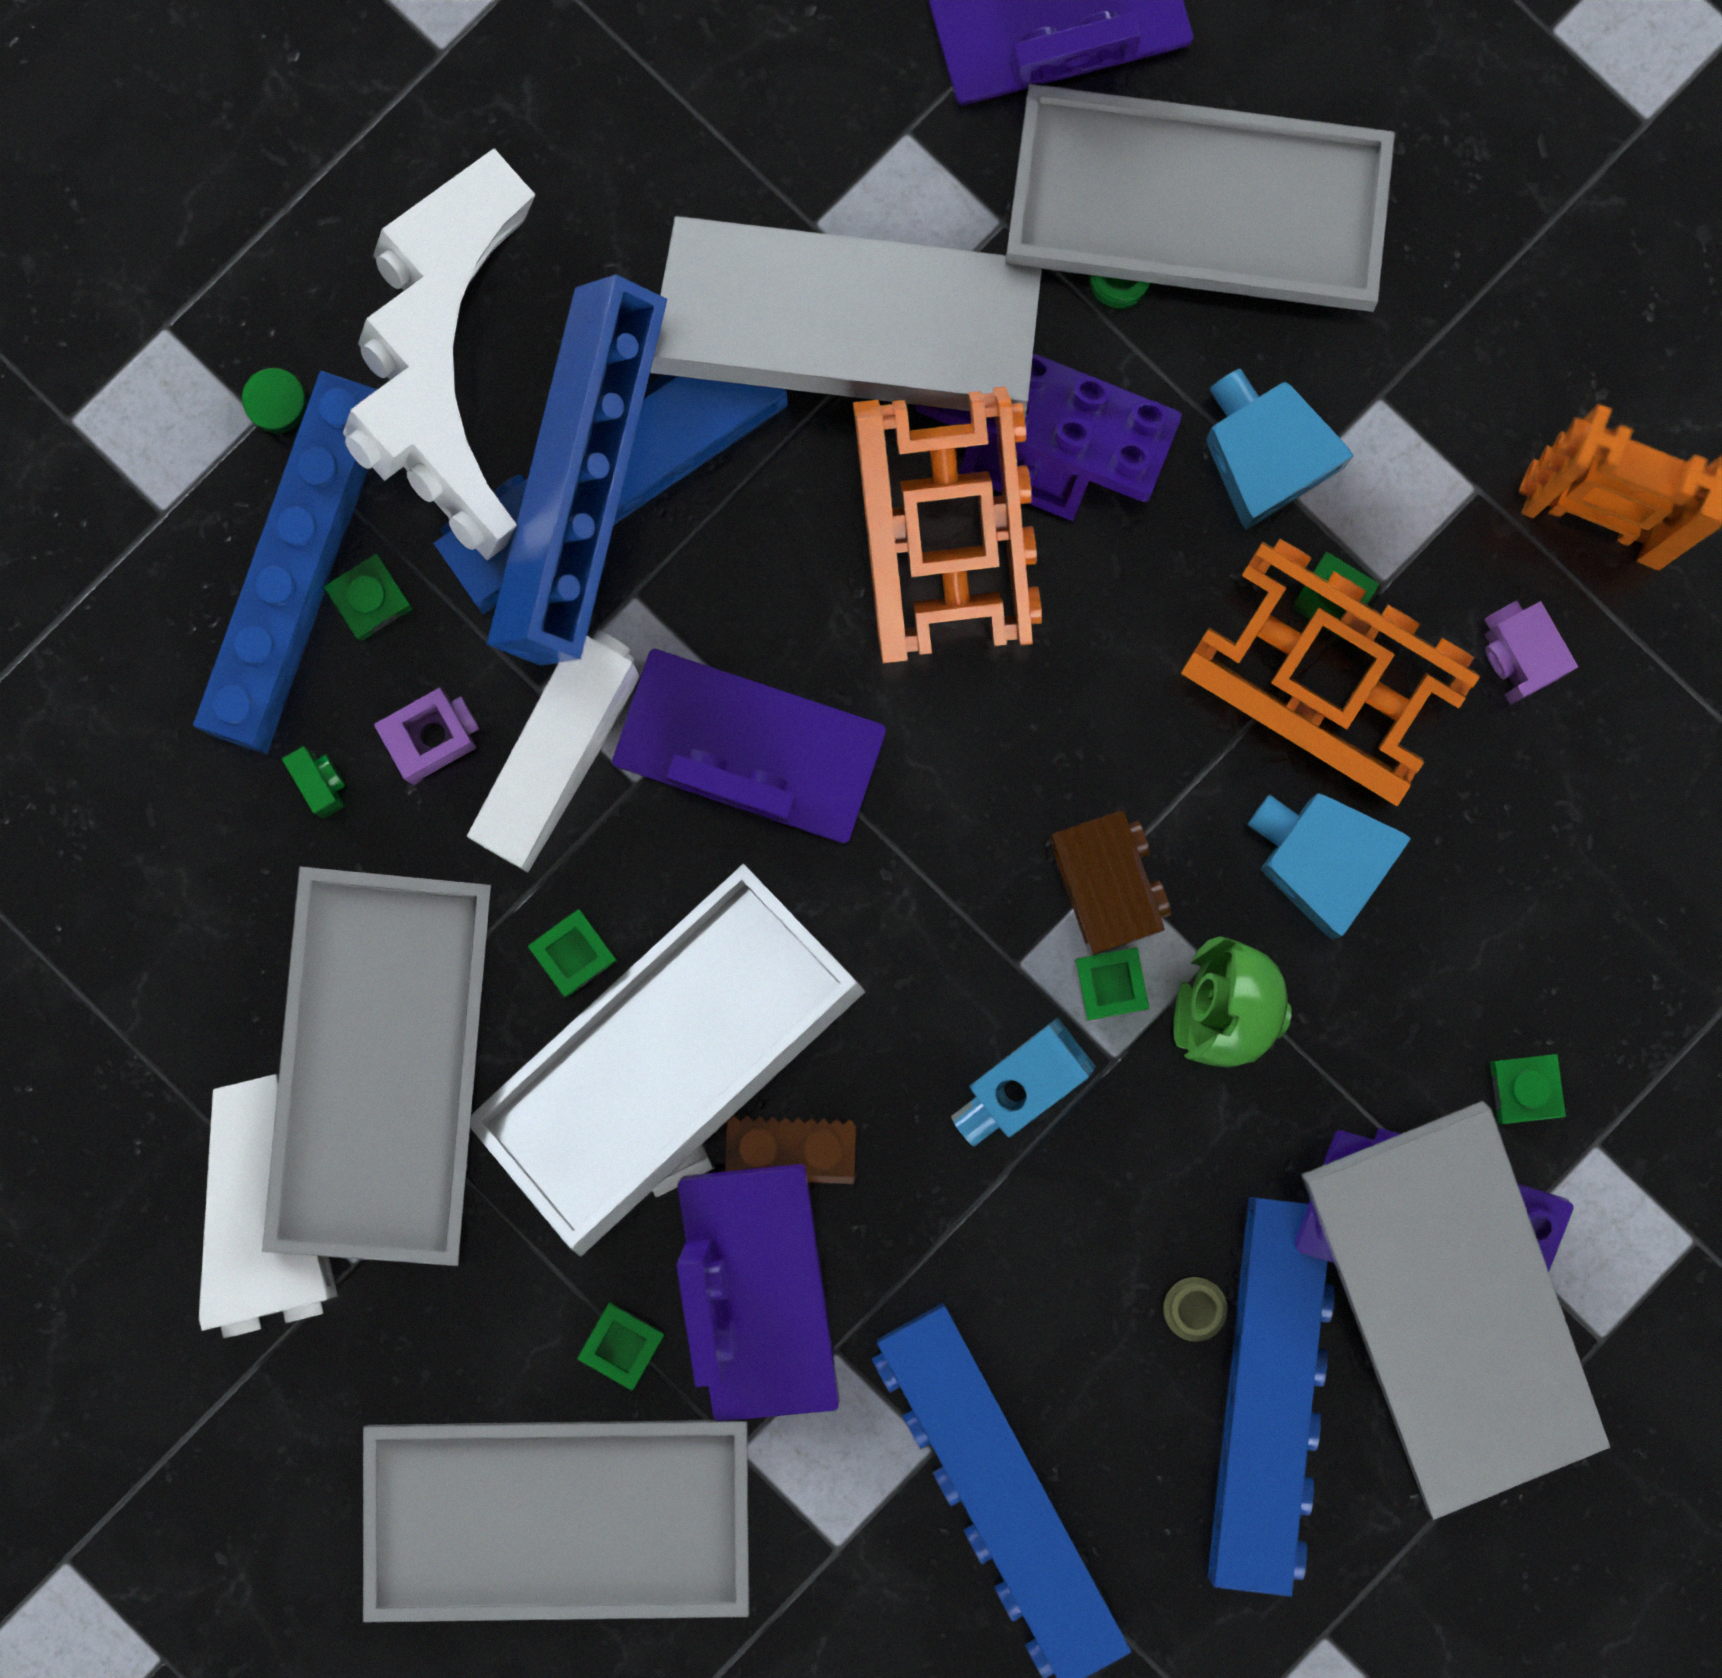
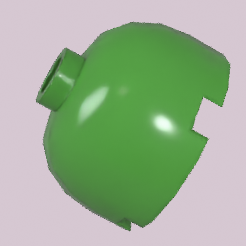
(1233, 1007)

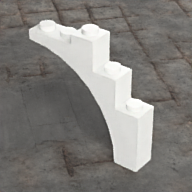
(410, 340)

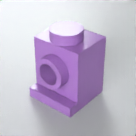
(1526, 649)
(405, 732)

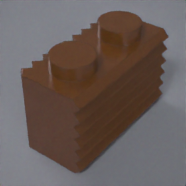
(1109, 883)
(820, 1147)

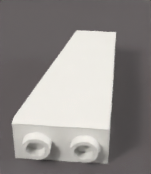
(556, 750)
(238, 1277)

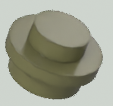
(1195, 1309)

